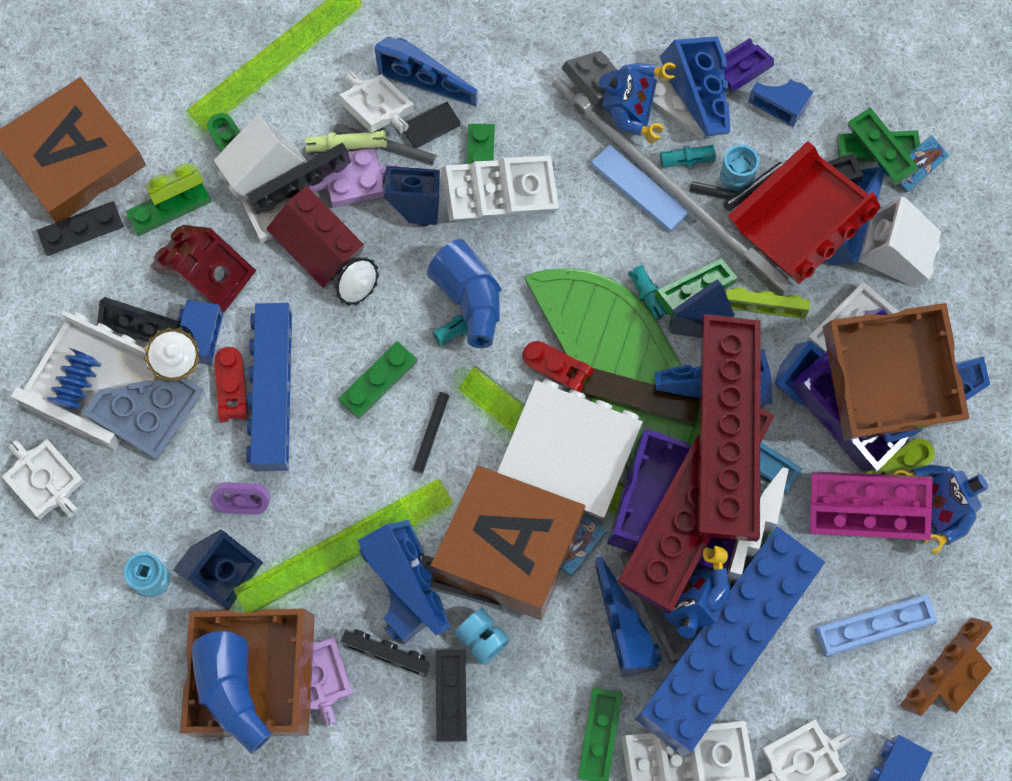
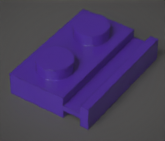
(745, 64)

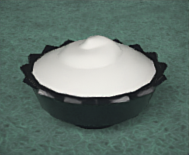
(355, 280)

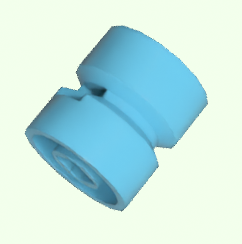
(739, 167)
(147, 574)
(475, 628)

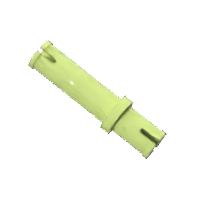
(351, 141)

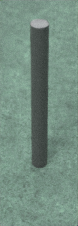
(394, 146)

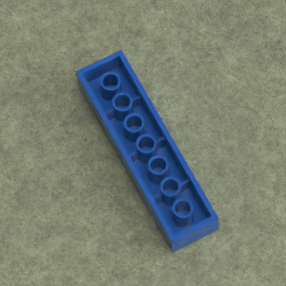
(727, 650)

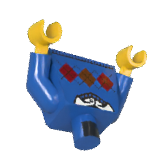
(631, 95)
(952, 502)
(702, 595)

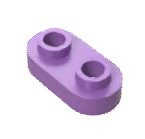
(242, 500)

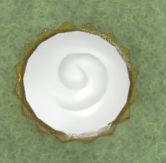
(172, 354)

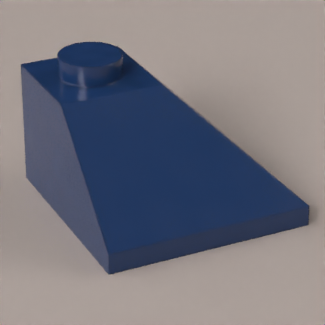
(413, 193)
(688, 316)
(218, 567)

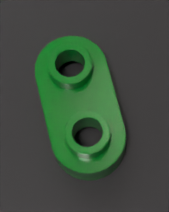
(223, 138)

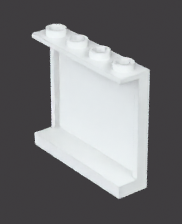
(121, 365)
(571, 446)

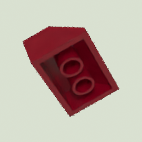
(314, 236)

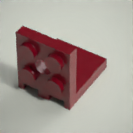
(195, 255)

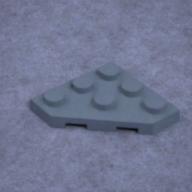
(144, 412)

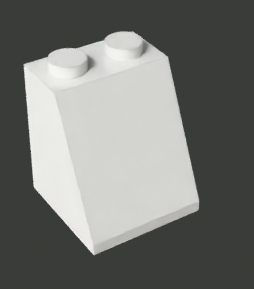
(257, 157)
(901, 243)

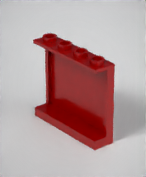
(803, 213)

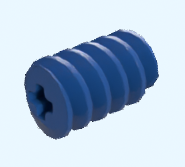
(74, 380)

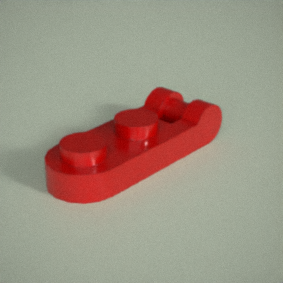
(556, 365)
(230, 384)

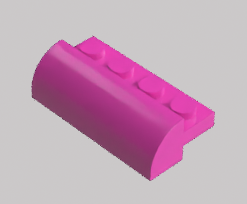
(871, 505)

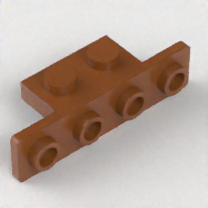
(954, 672)

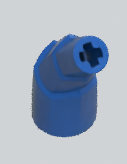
(470, 285)
(223, 687)

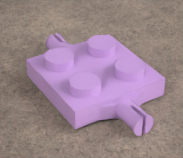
(358, 182)
(329, 679)

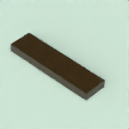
(640, 397)

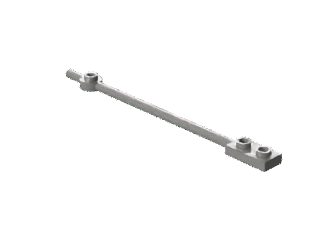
(754, 261)

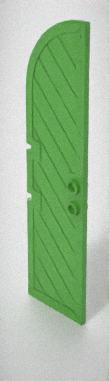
(610, 332)

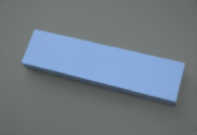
(639, 188)
(876, 625)

